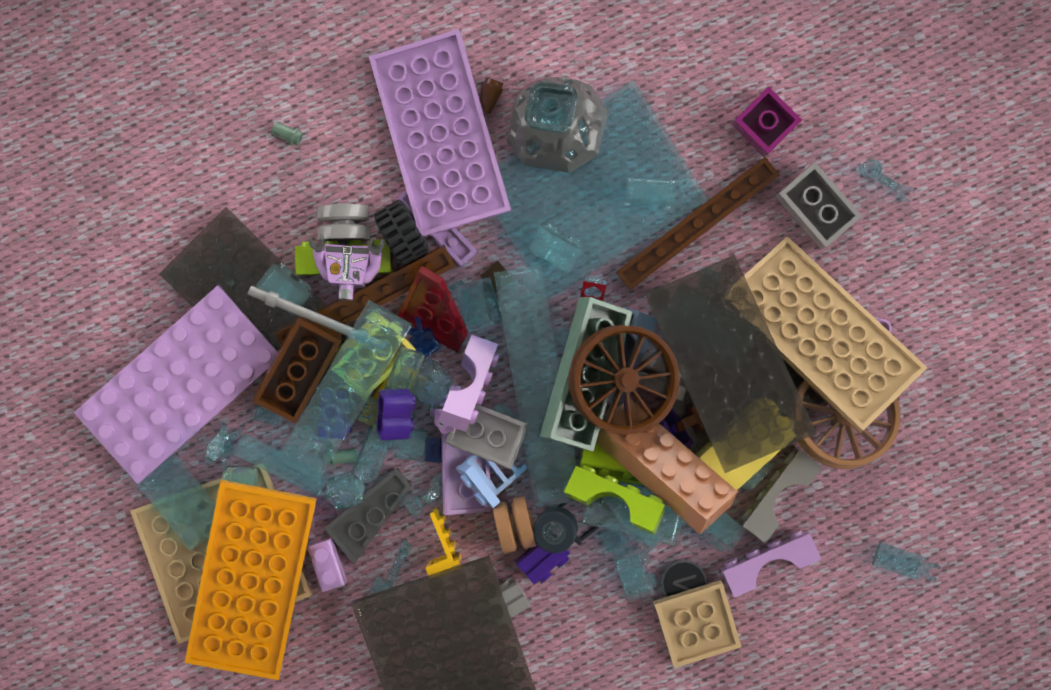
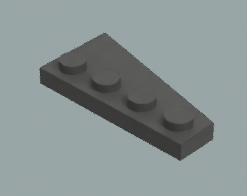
(360, 523)

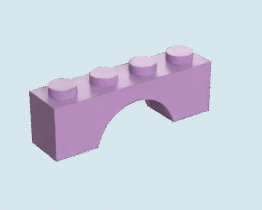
(460, 404)
(742, 573)

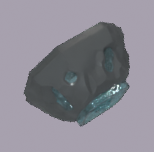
(558, 138)

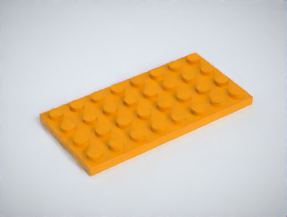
(250, 579)

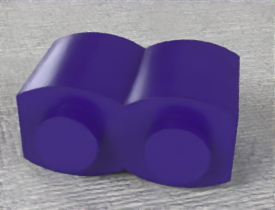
(394, 414)

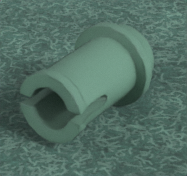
(286, 133)
(344, 456)

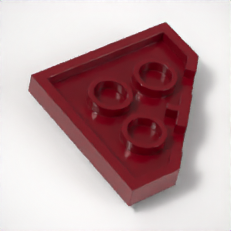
(436, 308)

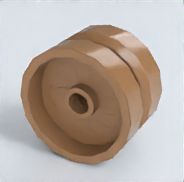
(514, 524)

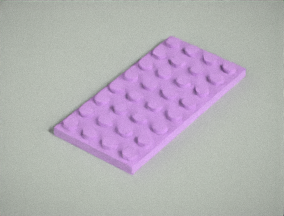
(440, 133)
(177, 384)

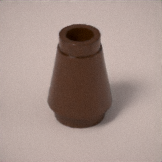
(490, 93)

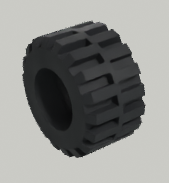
(401, 232)

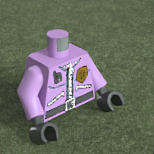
(347, 265)

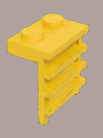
(450, 559)

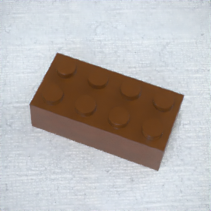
(297, 368)

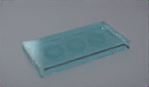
(614, 515)

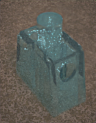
(431, 383)

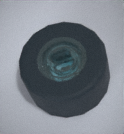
(561, 523)

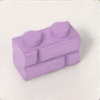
(327, 564)

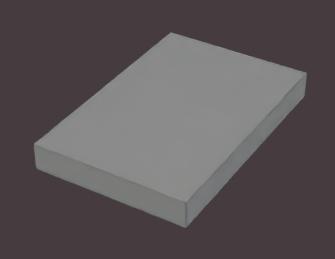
(491, 437)

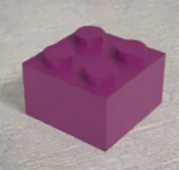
(766, 121)

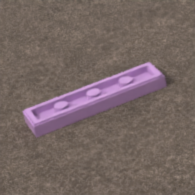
(455, 243)

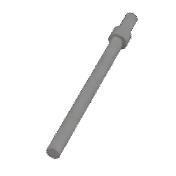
(273, 299)

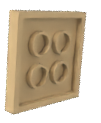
(697, 624)

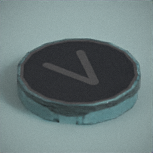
(682, 576)

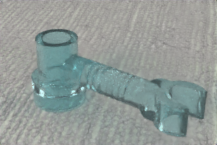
(875, 173)
(382, 584)

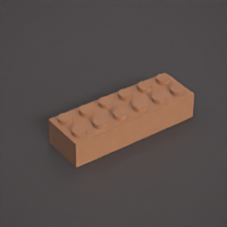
(669, 470)

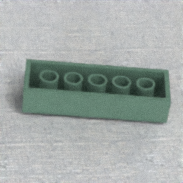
(562, 419)

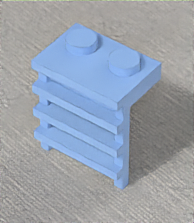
(481, 485)

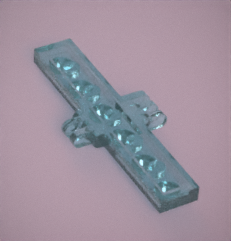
(373, 449)

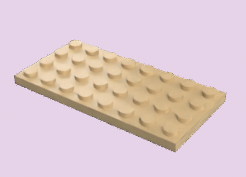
(830, 336)

